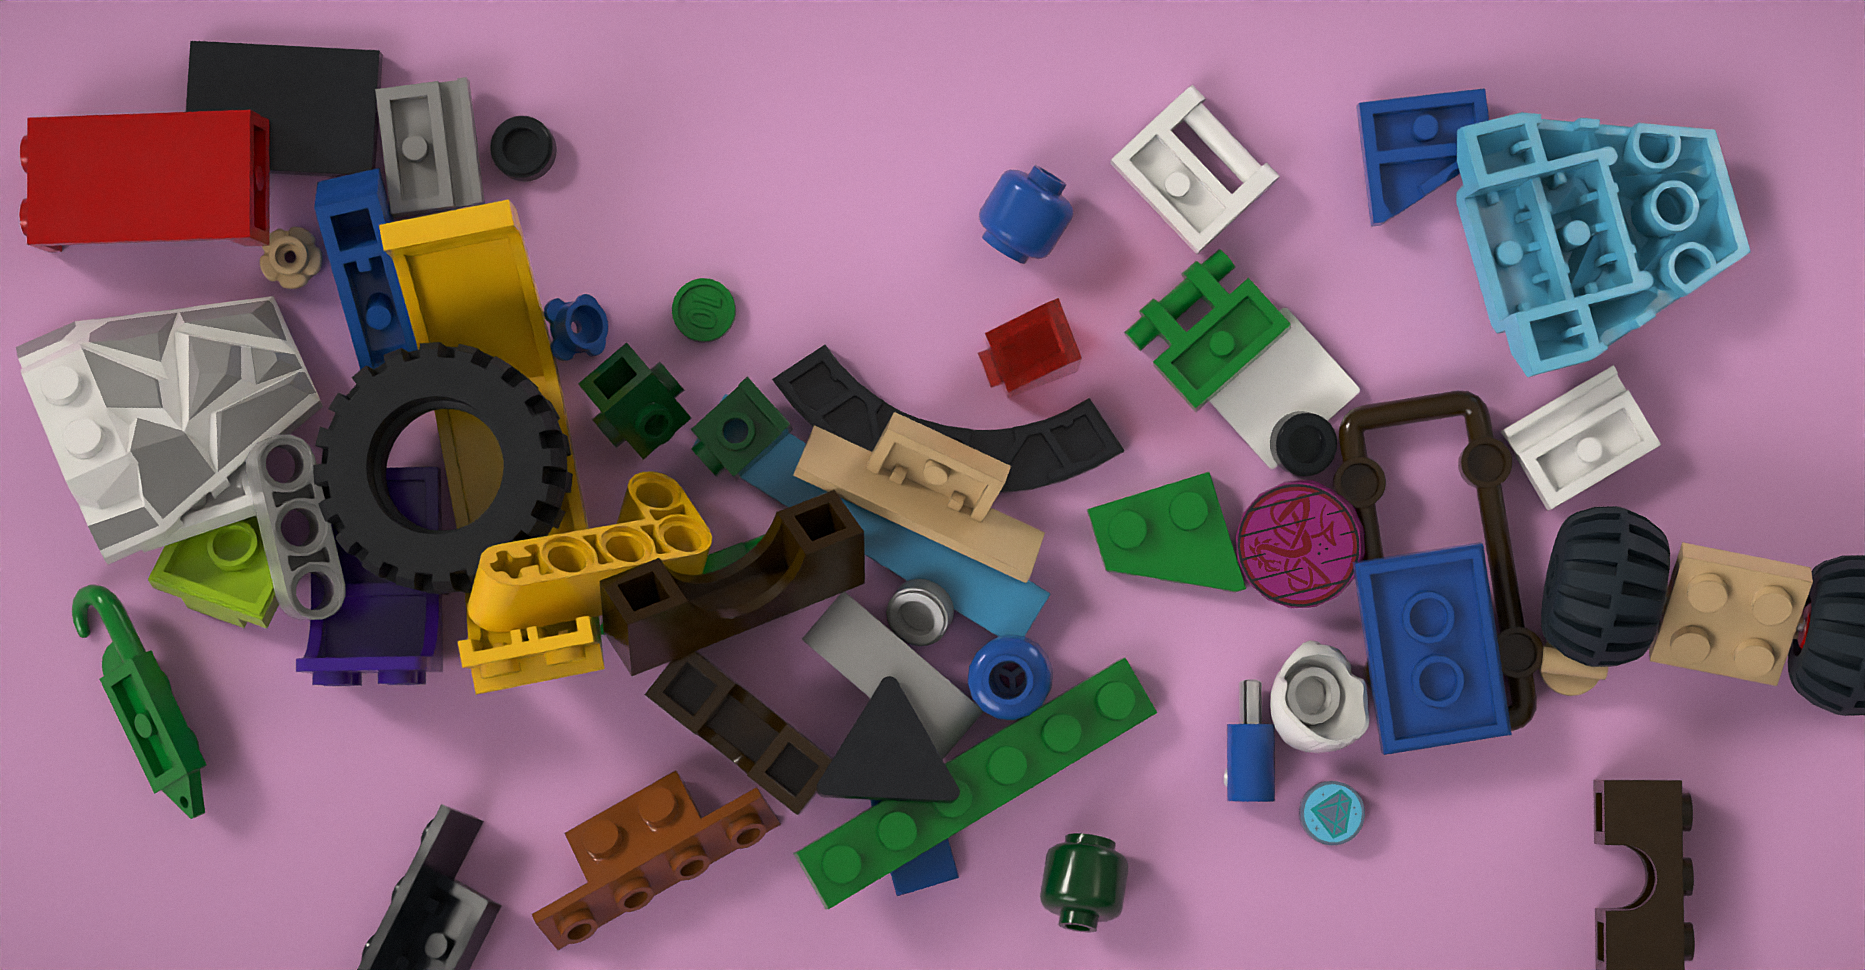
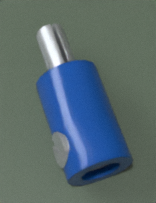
(1250, 750)

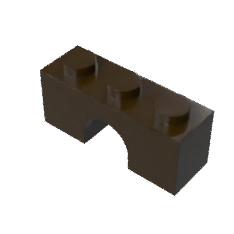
(741, 729)
(1651, 822)

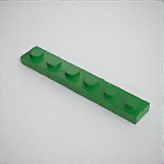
(987, 779)

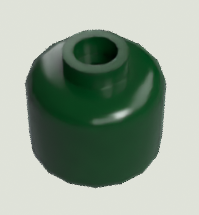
(1084, 881)

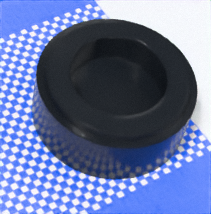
(523, 148)
(1303, 443)

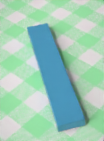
(976, 590)

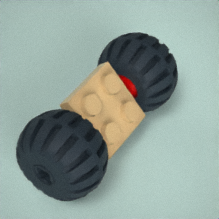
(1717, 616)

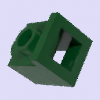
(764, 425)

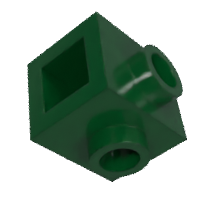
(635, 401)

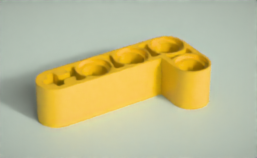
(559, 574)

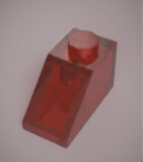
(1030, 350)

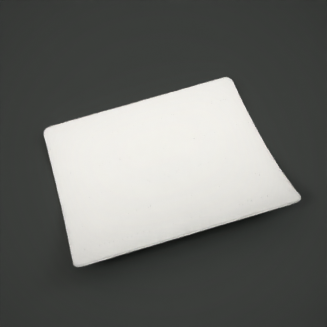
(1284, 380)

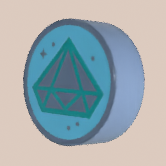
(1331, 813)

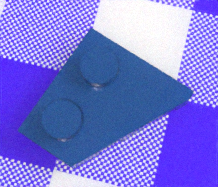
(1412, 146)

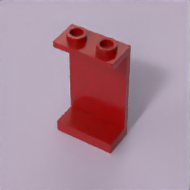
(146, 179)

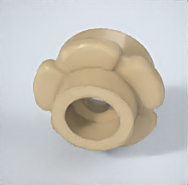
(307, 260)

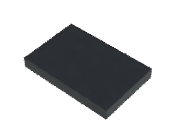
(315, 100)

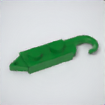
(144, 703)

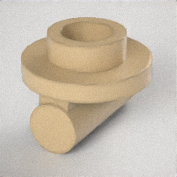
(1567, 675)

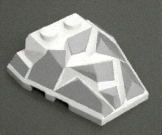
(163, 409)

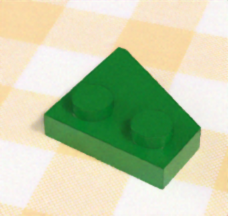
(1169, 536)

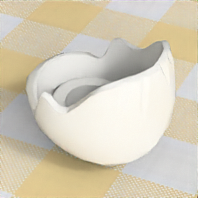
(1319, 700)

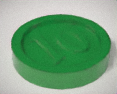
(703, 310)

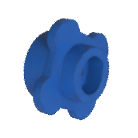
(590, 324)

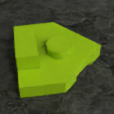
(220, 574)

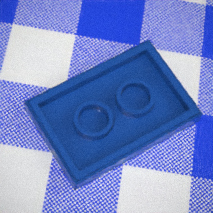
(1432, 648)

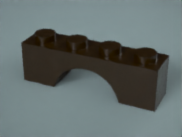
(801, 560)

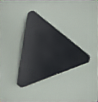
(888, 756)

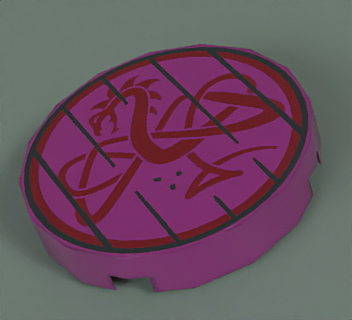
(1300, 544)

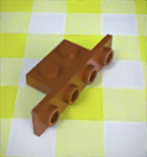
(645, 849)

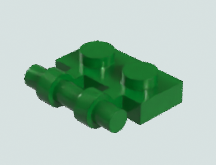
(1219, 344)

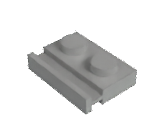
(430, 147)

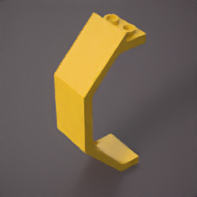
(475, 286)

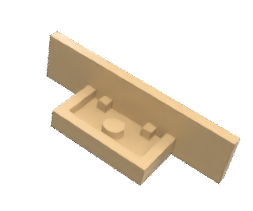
(928, 488)

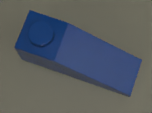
(365, 275)

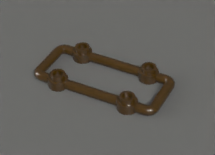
(1482, 465)

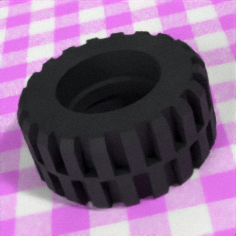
(376, 414)

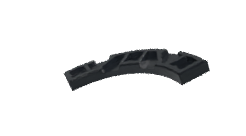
(1037, 452)

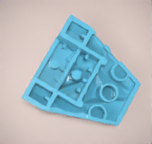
(1590, 228)

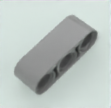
(319, 552)
(869, 652)

